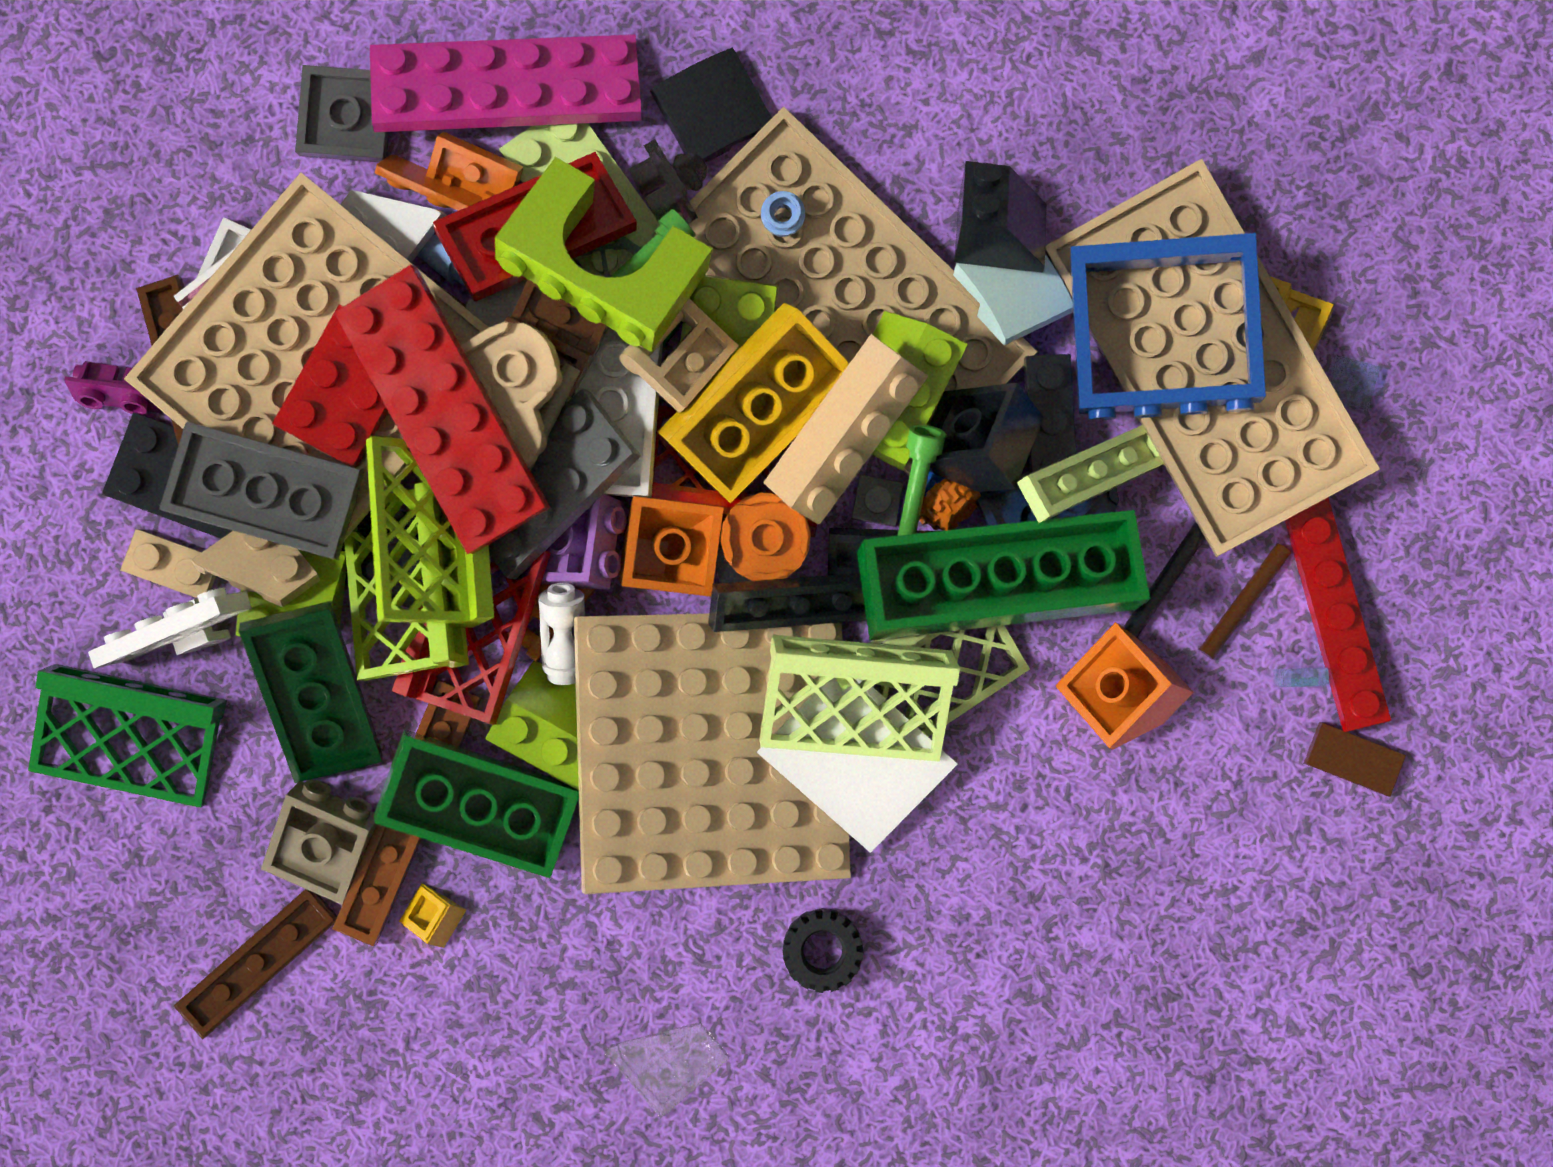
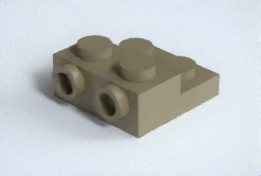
(319, 840)

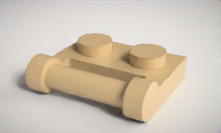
(689, 364)

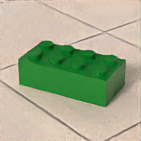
(476, 804)

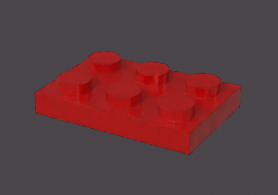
(333, 400)

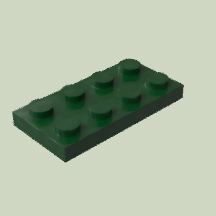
(311, 691)

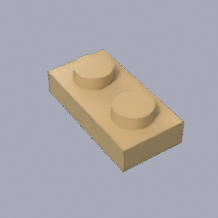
(165, 564)

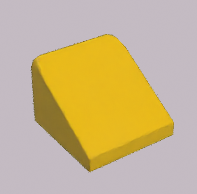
(432, 916)

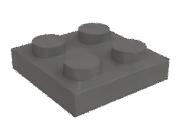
(337, 116)

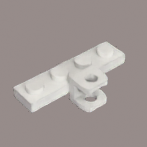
(184, 625)

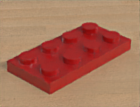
(471, 232)

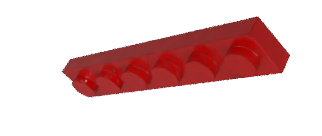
(1337, 617)

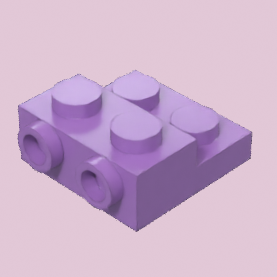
(587, 548)

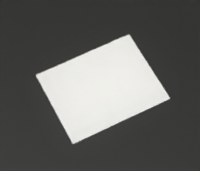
(859, 791)

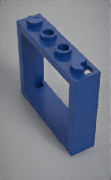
(1164, 254)

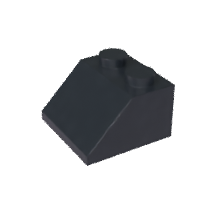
(999, 220)
(986, 436)

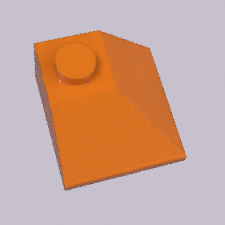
(670, 546)
(1123, 688)

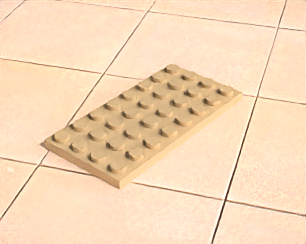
(847, 256)
(1189, 332)

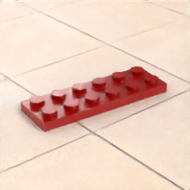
(442, 409)

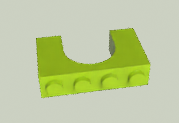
(633, 305)

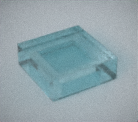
(1353, 381)
(1301, 677)

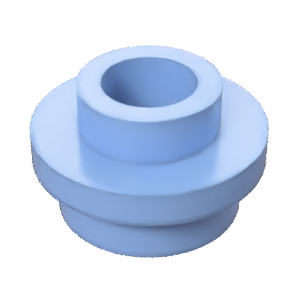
(783, 200)

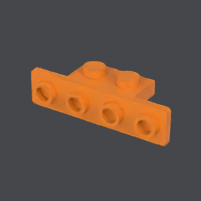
(456, 173)

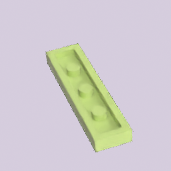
(1089, 473)

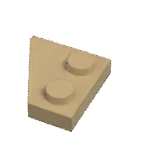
(258, 566)

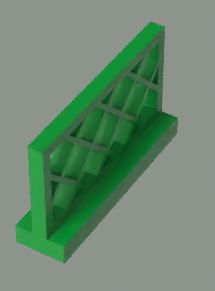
(133, 697)

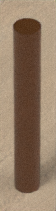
(1245, 601)

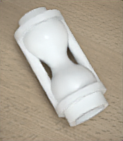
(557, 609)

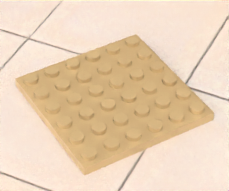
(260, 317)
(675, 764)

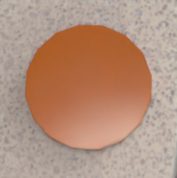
(765, 538)

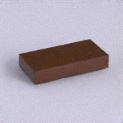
(1354, 759)

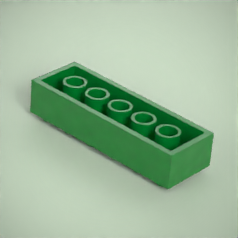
(1002, 574)

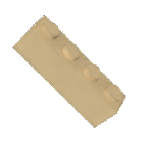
(845, 430)

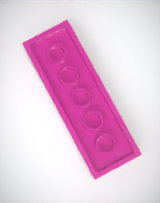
(504, 83)

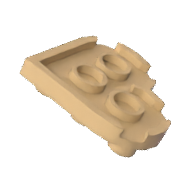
(519, 376)

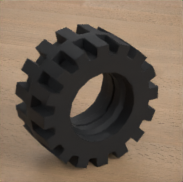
(818, 978)

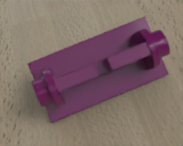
(98, 386)

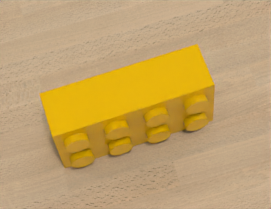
(756, 402)

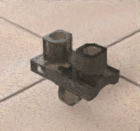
(684, 174)

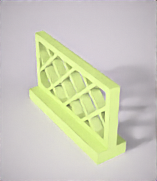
(861, 662)
(979, 691)

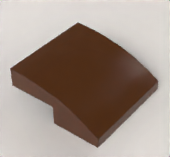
(571, 333)

